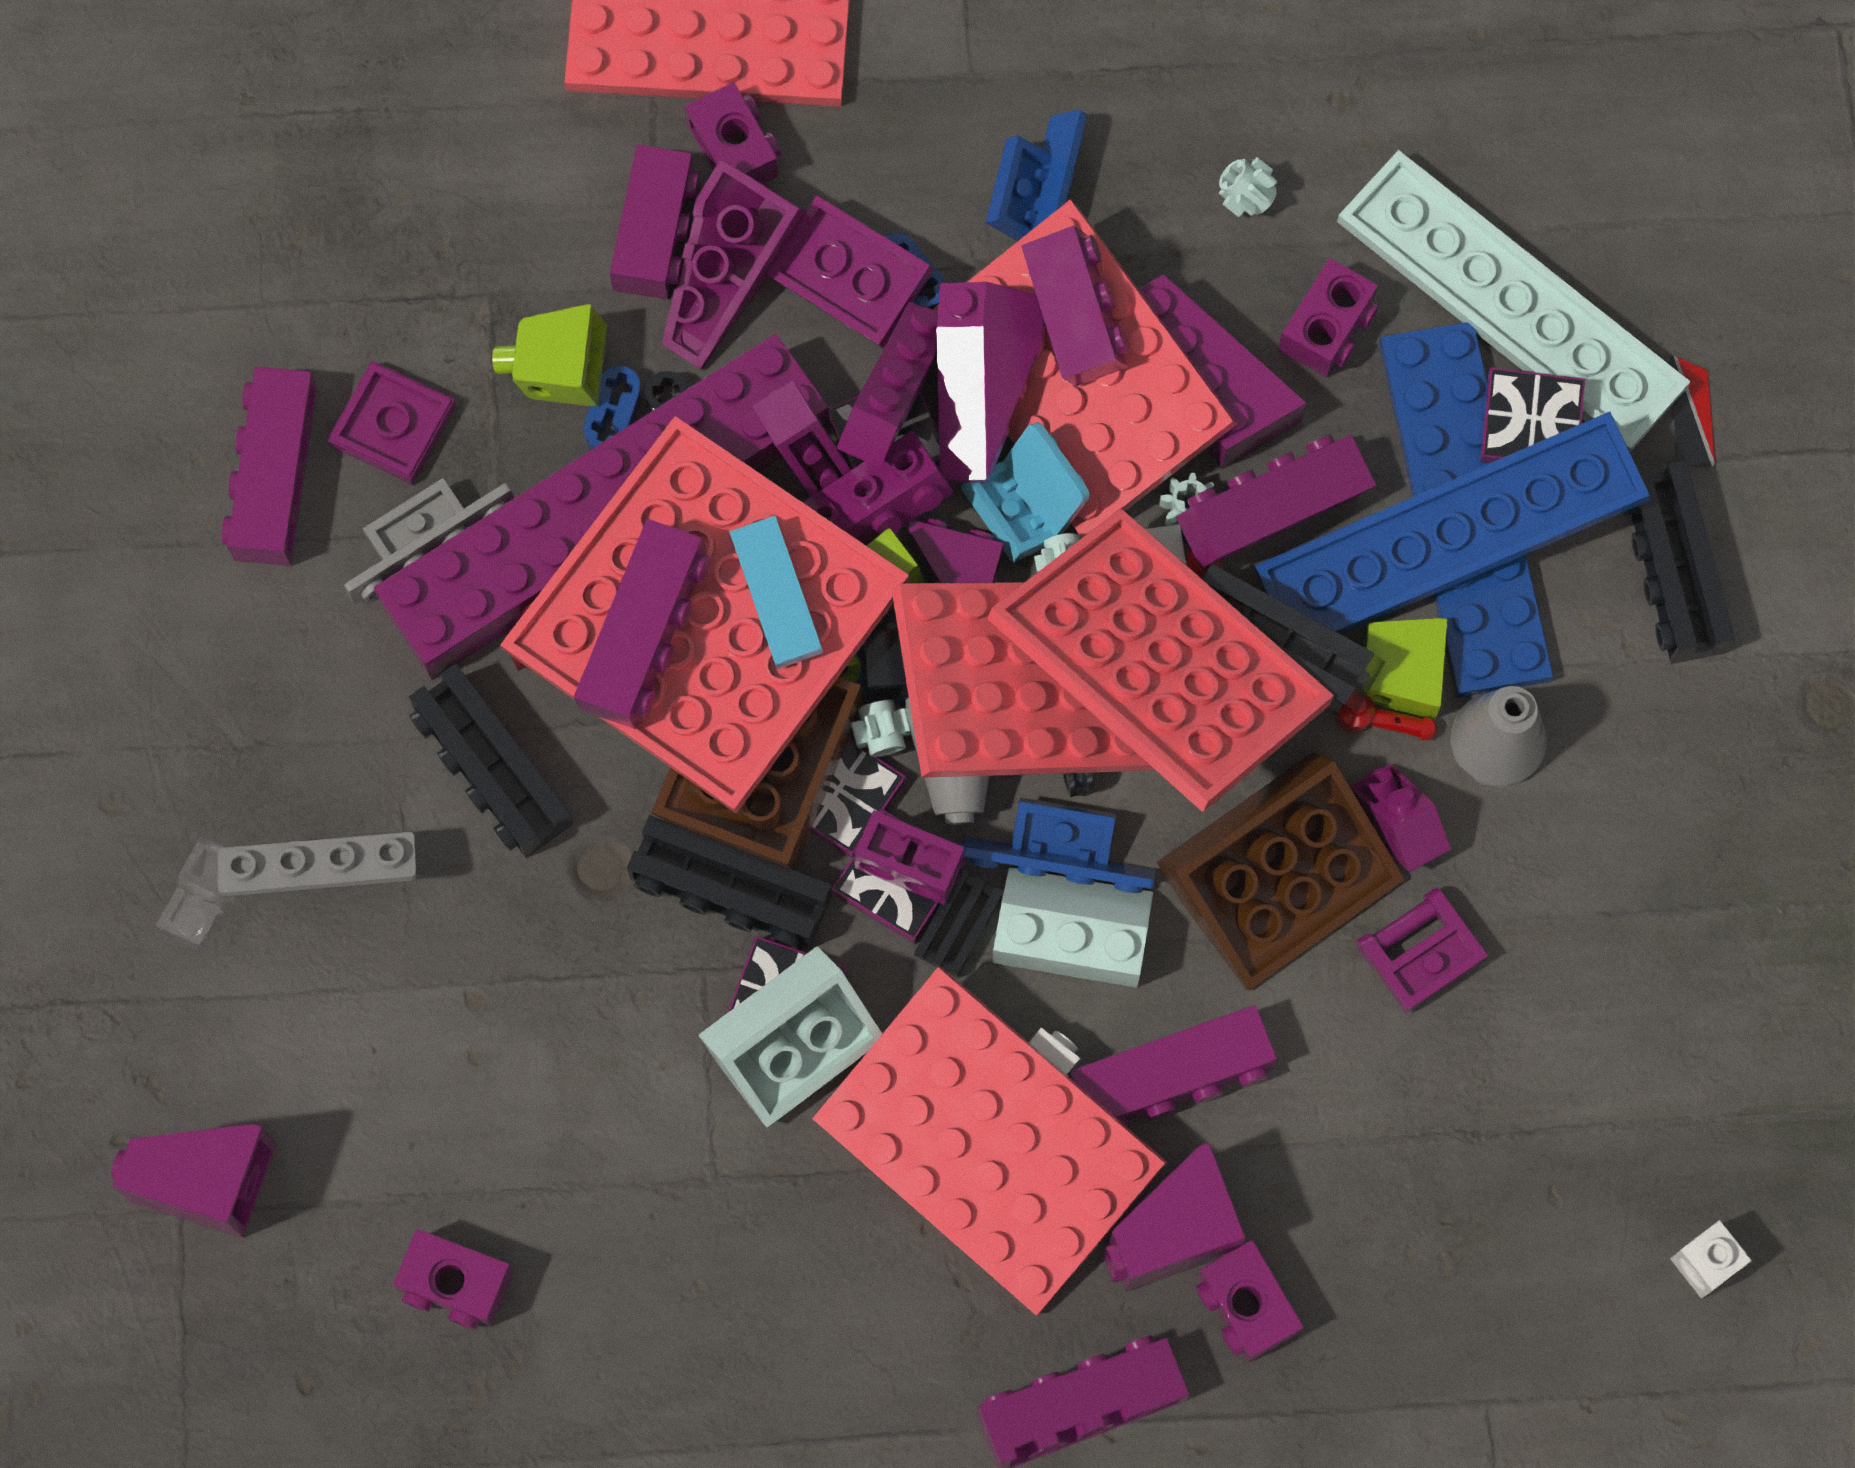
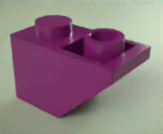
(954, 555)
(1402, 817)

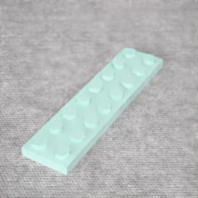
(1509, 296)

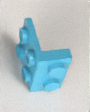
(1029, 494)

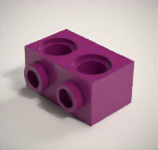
(1321, 315)
(909, 857)

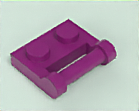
(1431, 962)

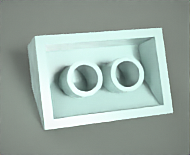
(1072, 928)
(792, 1036)

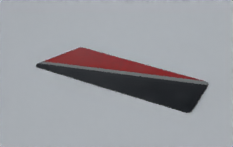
(1693, 417)

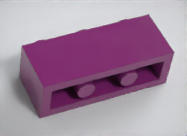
(654, 222)
(1076, 305)
(801, 438)

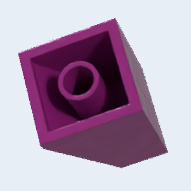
(198, 1174)
(1176, 1226)

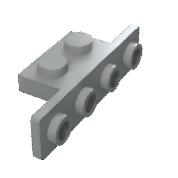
(417, 529)
(317, 864)

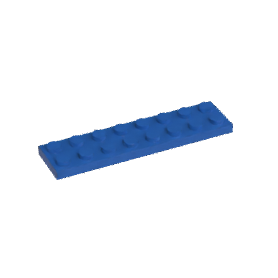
(1439, 415)
(1459, 528)

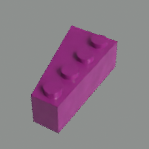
(1244, 385)
(1081, 1403)

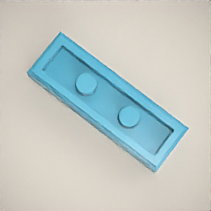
(776, 592)

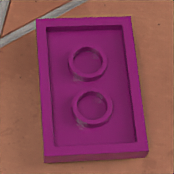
(849, 271)

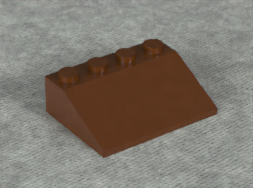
(788, 798)
(1281, 869)

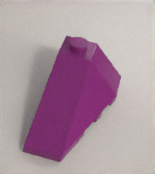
(730, 248)
(984, 357)

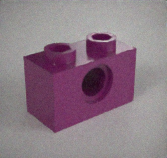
(730, 113)
(432, 1257)
(1247, 1272)

